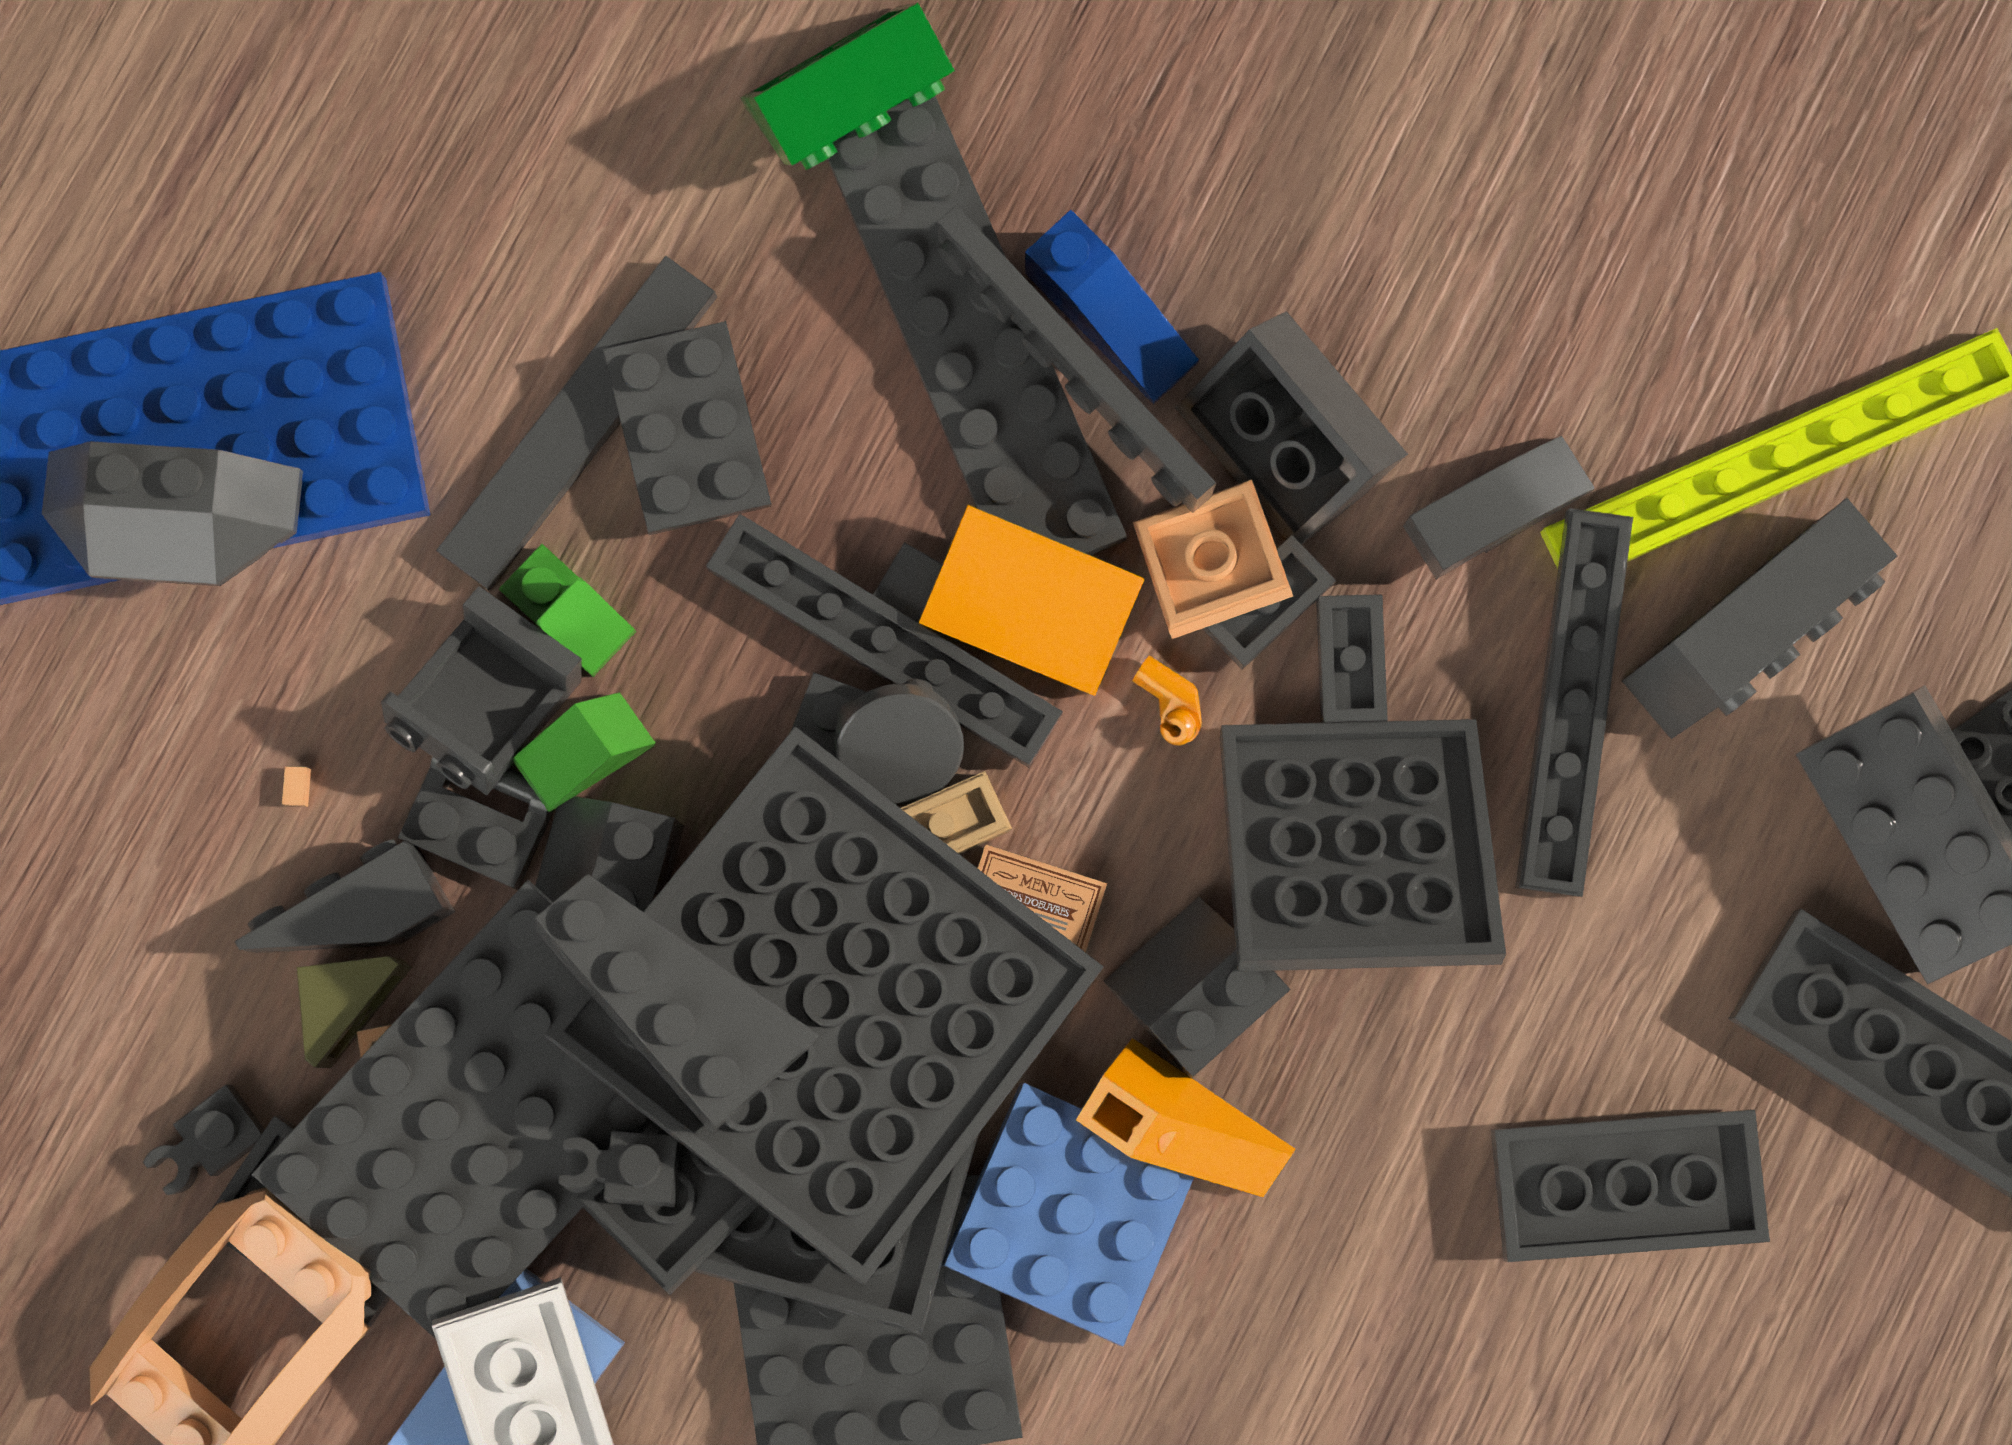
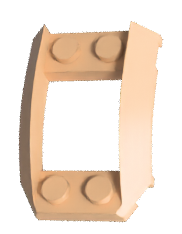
(290, 1252)

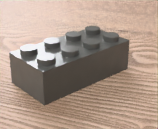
(1920, 831)

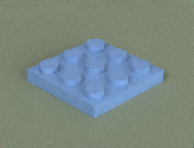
(1066, 1218)

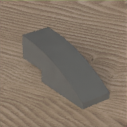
(1497, 506)

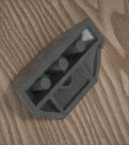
(168, 510)

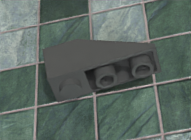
(371, 906)

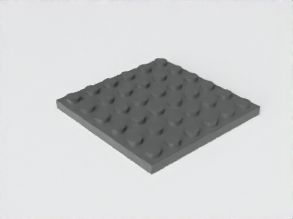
(890, 950)

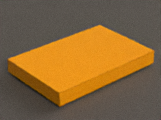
(1031, 600)

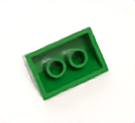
(850, 86)

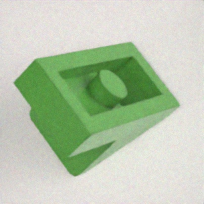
(567, 609)

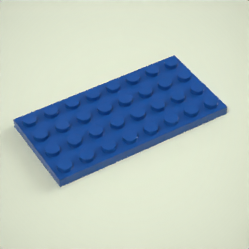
(270, 377)

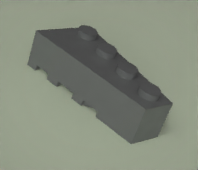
(1762, 620)
(679, 1008)

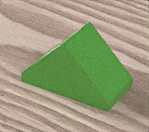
(582, 748)

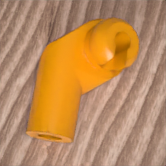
(1177, 701)

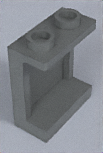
(483, 694)

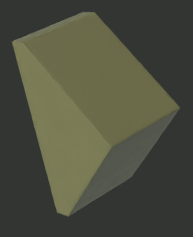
(341, 1001)

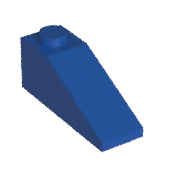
(1108, 306)

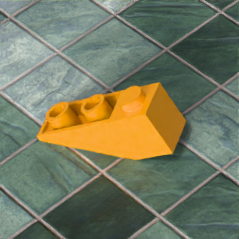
(1180, 1125)

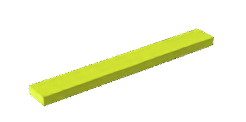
(1808, 445)

